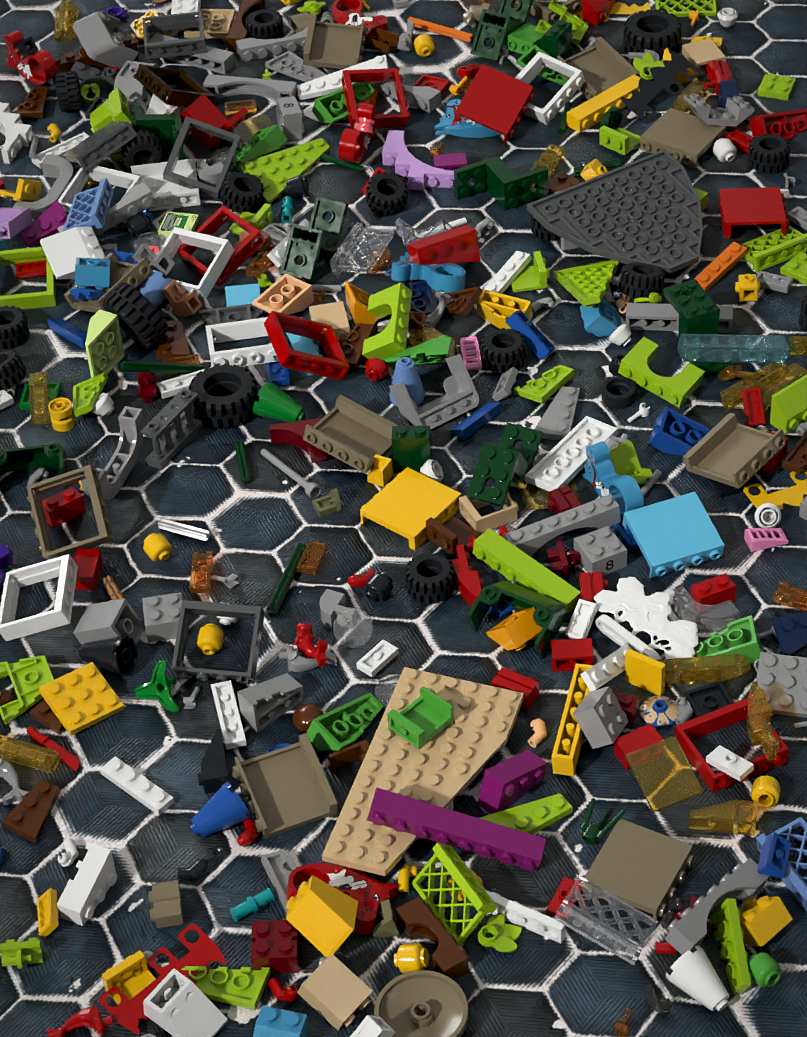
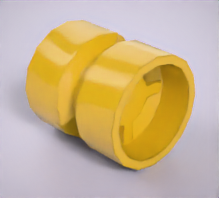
(61, 414)

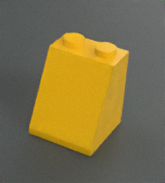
(322, 914)

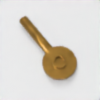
(736, 371)

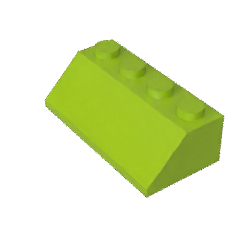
(790, 406)

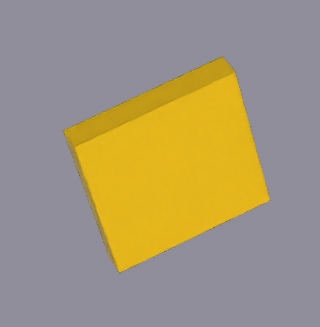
(644, 672)

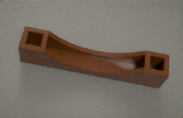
(237, 29)

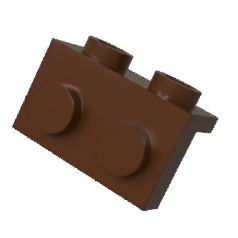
(384, 40)

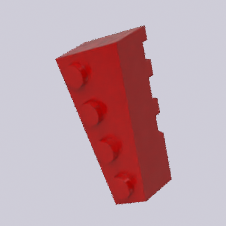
(446, 247)

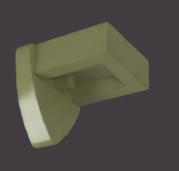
(327, 504)
(388, 926)

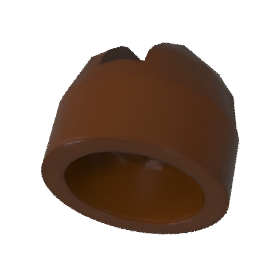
(6, 696)

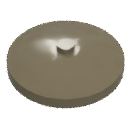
(423, 1005)

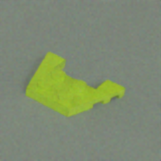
(578, 26)
(26, 678)

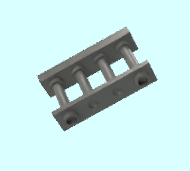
(180, 436)

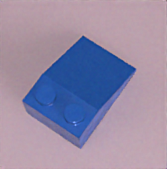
(676, 433)

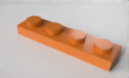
(721, 265)

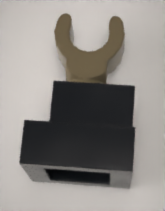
(27, 47)

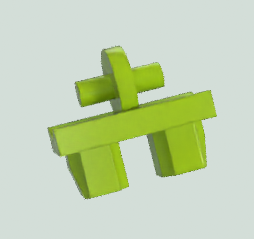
(21, 952)

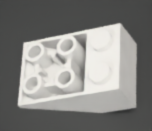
(183, 1008)

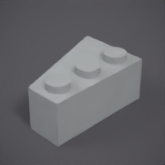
(269, 700)

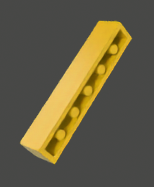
(594, 109)
(570, 734)

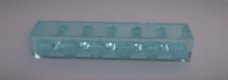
(732, 348)

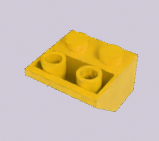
(762, 919)

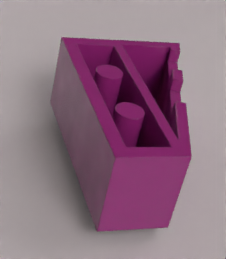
(510, 781)

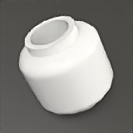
(724, 150)

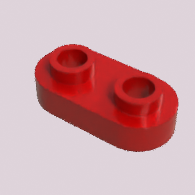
(468, 70)

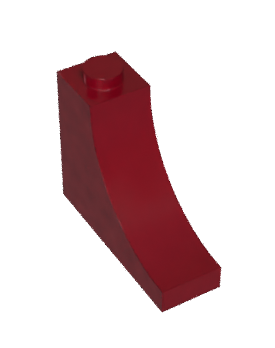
(293, 434)

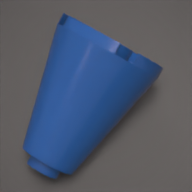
(220, 812)

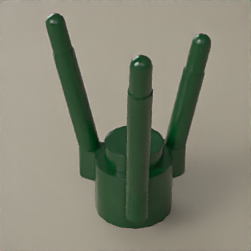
(593, 831)

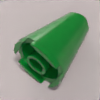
(277, 405)

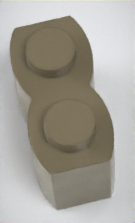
(299, 21)
(166, 904)

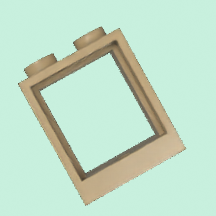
(502, 517)

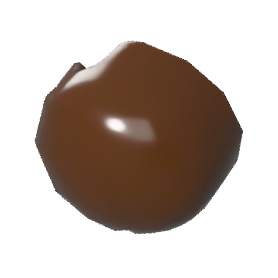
(305, 714)

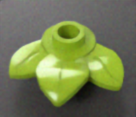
(312, 7)
(645, 64)
(501, 934)

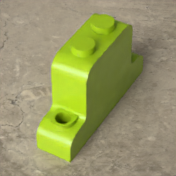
(115, 109)

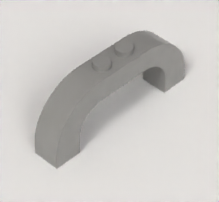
(53, 167)
(126, 454)

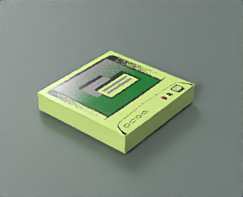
(178, 220)

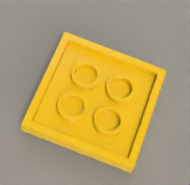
(81, 698)

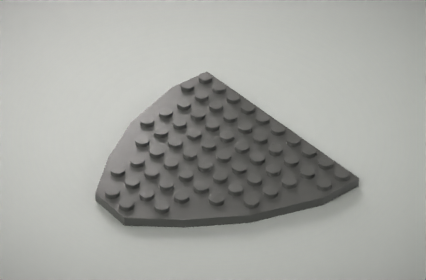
(630, 214)

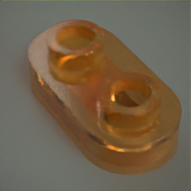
(383, 259)

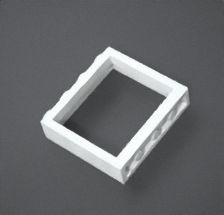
(533, 68)
(97, 173)
(204, 241)
(238, 331)
(61, 567)

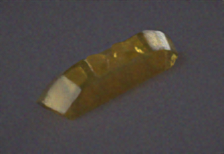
(704, 669)

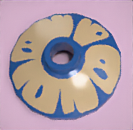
(659, 711)

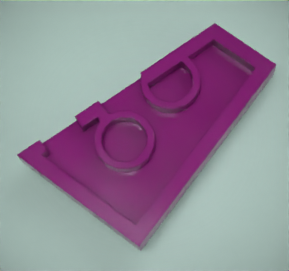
(45, 225)

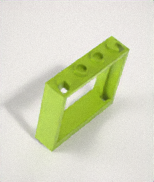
(35, 299)

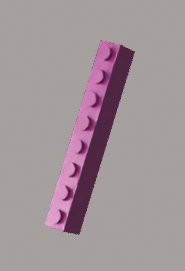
(456, 829)

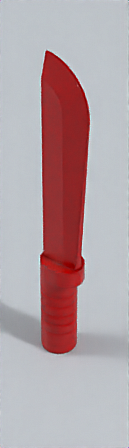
(67, 757)

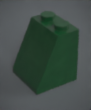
(558, 40)
(411, 447)

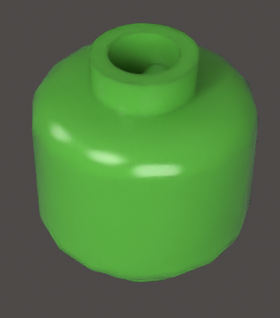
(764, 969)

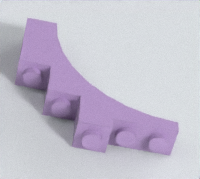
(418, 173)

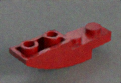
(466, 579)

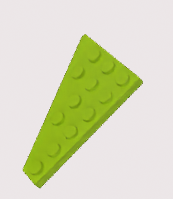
(282, 165)
(589, 281)

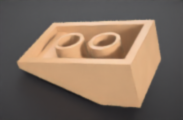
(286, 296)

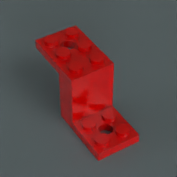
(207, 112)

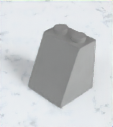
(108, 621)

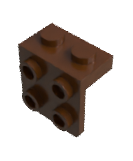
(449, 534)

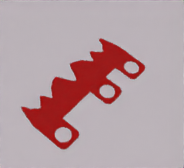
(201, 953)

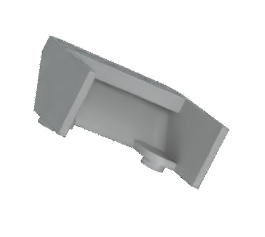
(95, 36)
(459, 398)

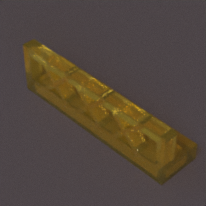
(63, 19)
(732, 396)
(29, 754)

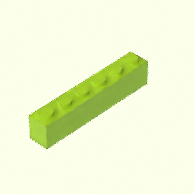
(523, 569)

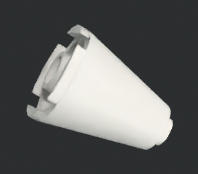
(699, 979)

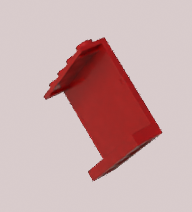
(495, 101)
(752, 207)

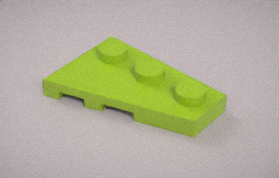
(547, 385)
(87, 393)

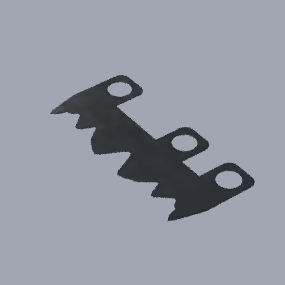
(663, 78)

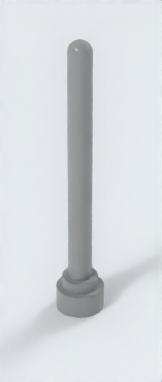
(312, 489)

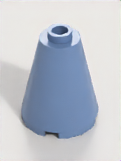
(153, 286)
(406, 372)

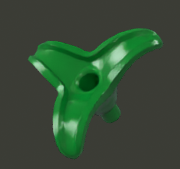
(159, 688)

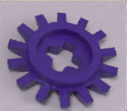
(118, 11)

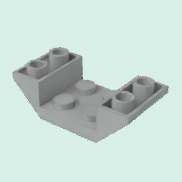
(126, 80)
(732, 115)

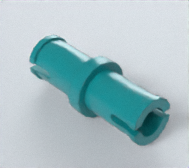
(287, 209)
(252, 904)

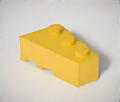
(499, 307)

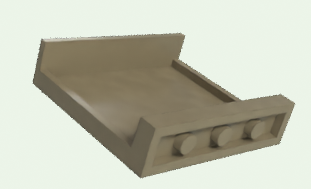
(333, 44)
(600, 67)
(681, 136)
(119, 273)
(351, 434)
(732, 452)
(286, 788)
(641, 867)

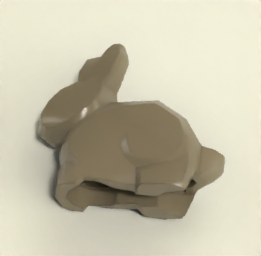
(474, 14)

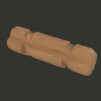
(112, 588)

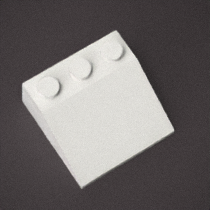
(66, 246)

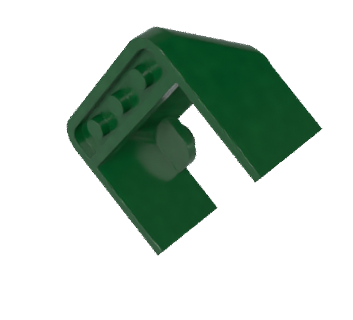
(33, 457)
(548, 613)

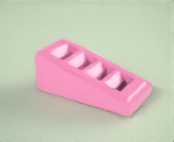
(470, 352)
(759, 538)

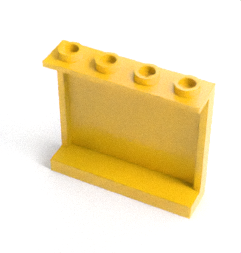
(408, 503)

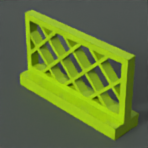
(686, 10)
(778, 252)
(462, 881)

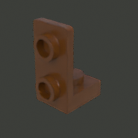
(348, 755)

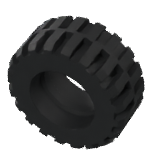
(652, 31)
(136, 315)
(223, 381)

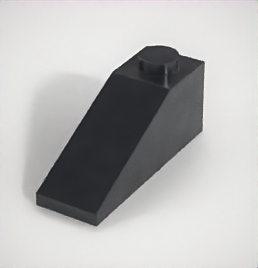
(214, 765)

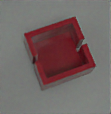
(275, 946)

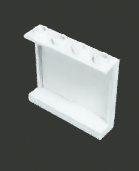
(168, 194)

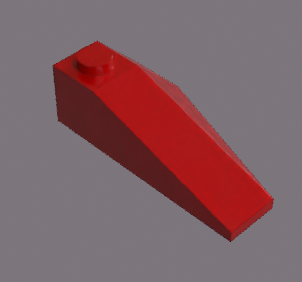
(596, 10)
(782, 123)

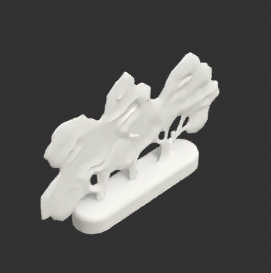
(646, 615)

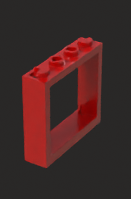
(374, 75)
(241, 252)
(333, 366)
(713, 722)

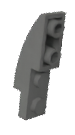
(104, 79)

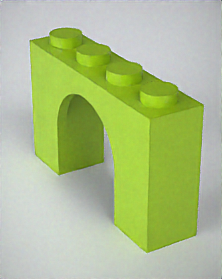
(393, 339)
(672, 389)

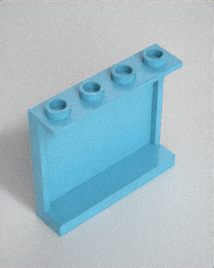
(674, 534)

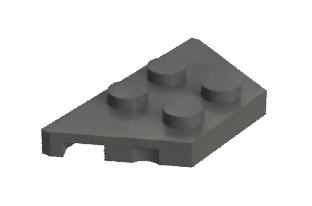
(231, 314)

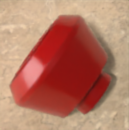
(376, 369)

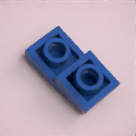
(86, 293)

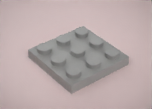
(784, 683)

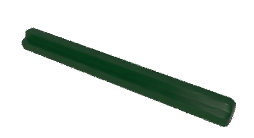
(154, 367)
(285, 581)

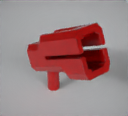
(715, 74)

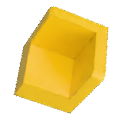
(381, 472)

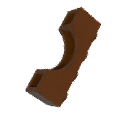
(418, 921)

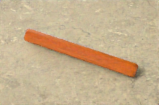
(442, 30)

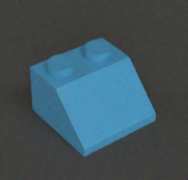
(92, 272)
(601, 319)
(280, 1023)

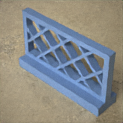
(92, 205)
(792, 879)

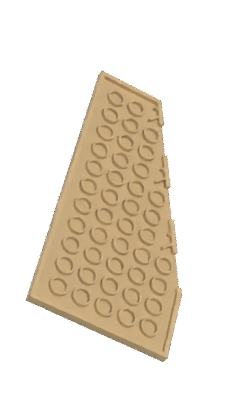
(429, 774)

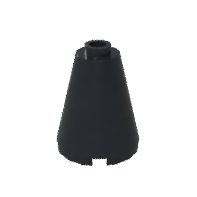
(111, 654)

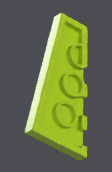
(533, 815)
(731, 936)
(231, 986)

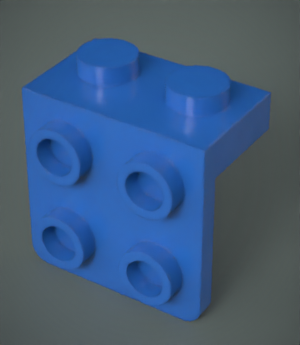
(278, 374)

